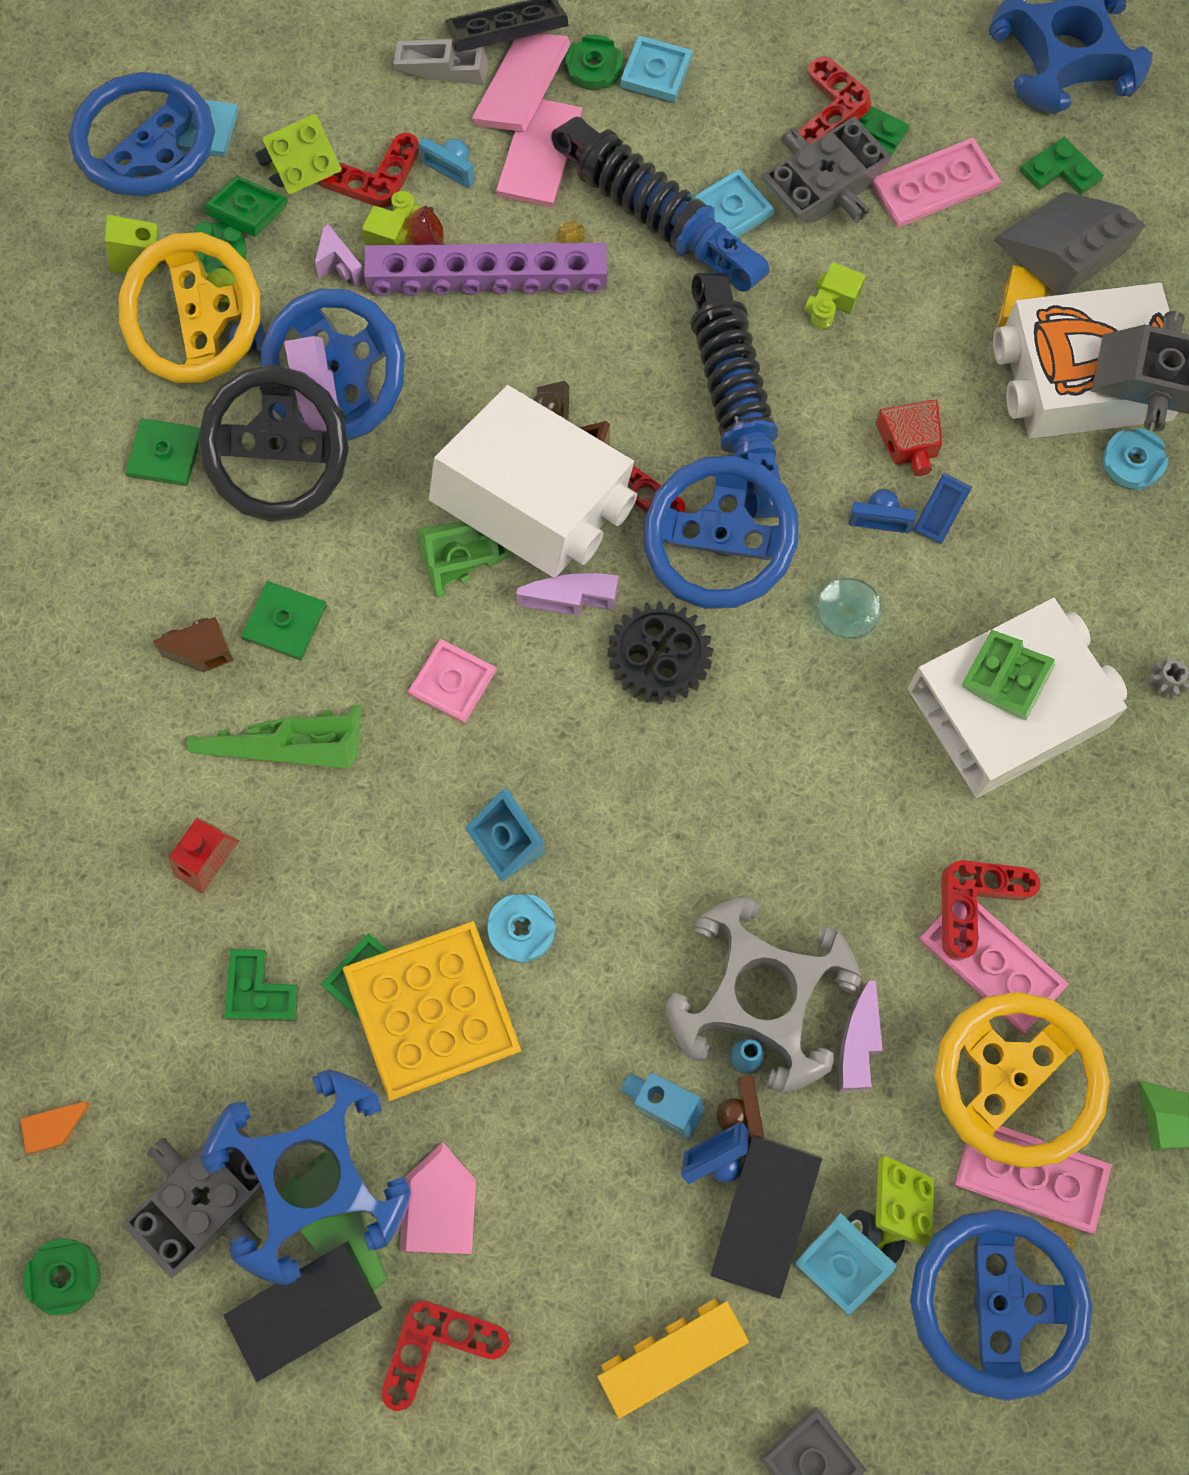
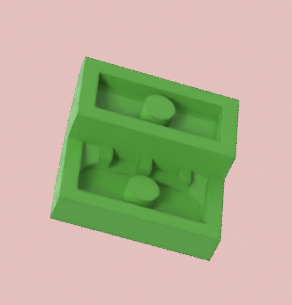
(1008, 674)

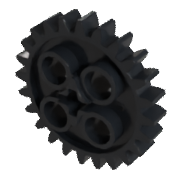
(686, 665)

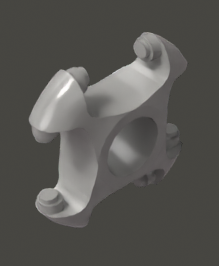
(798, 970)

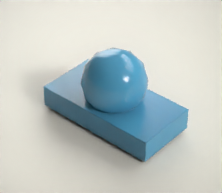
(448, 160)

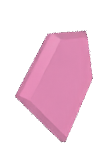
(440, 1206)

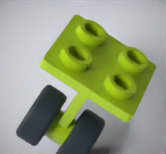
(299, 155)
(902, 1209)

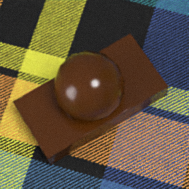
(743, 1109)

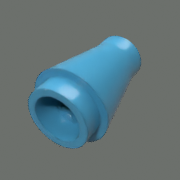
(744, 1063)

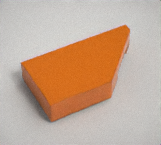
(51, 1127)

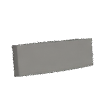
(441, 61)

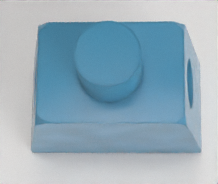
(677, 1111)

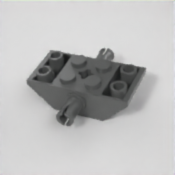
(828, 171)
(1147, 368)
(175, 1224)

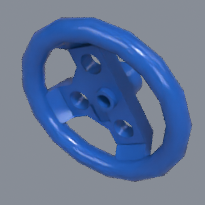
(149, 142)
(341, 356)
(731, 482)
(1061, 1304)

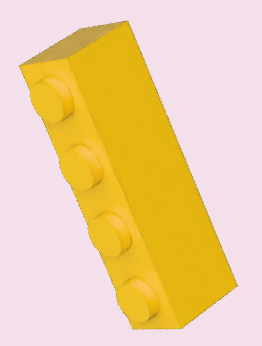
(672, 1358)

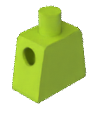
(127, 240)

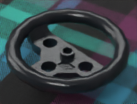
(276, 386)

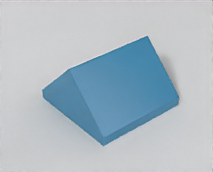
(505, 836)

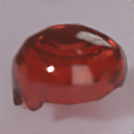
(425, 227)

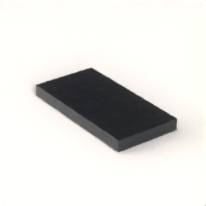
(505, 23)
(766, 1216)
(304, 1314)

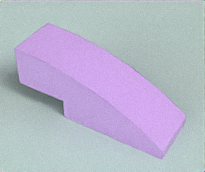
(309, 357)
(569, 592)
(859, 1041)

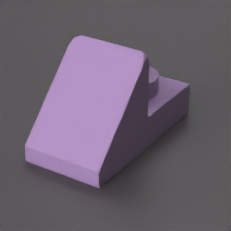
(335, 255)

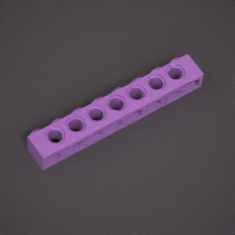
(476, 258)

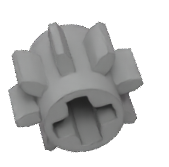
(1167, 684)

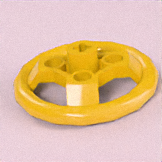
(195, 306)
(1059, 1038)

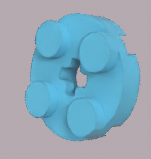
(1131, 474)
(521, 947)

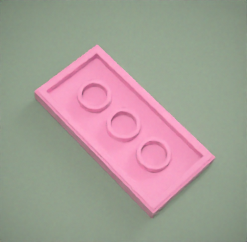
(521, 82)
(533, 164)
(935, 182)
(999, 964)
(1060, 1192)

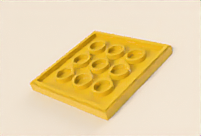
(431, 1010)

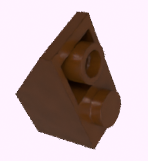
(196, 646)

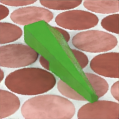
(454, 551)
(308, 741)
(1166, 1116)

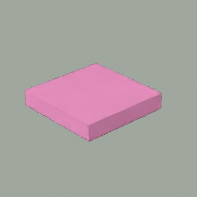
(452, 681)

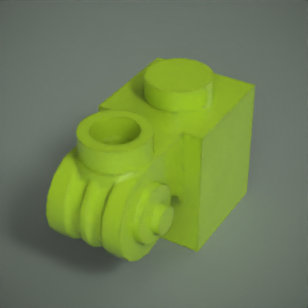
(388, 226)
(837, 289)

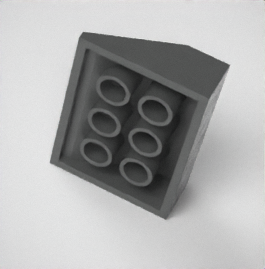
(1071, 239)

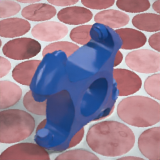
(1064, 65)
(266, 1151)

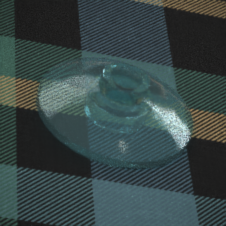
(854, 595)

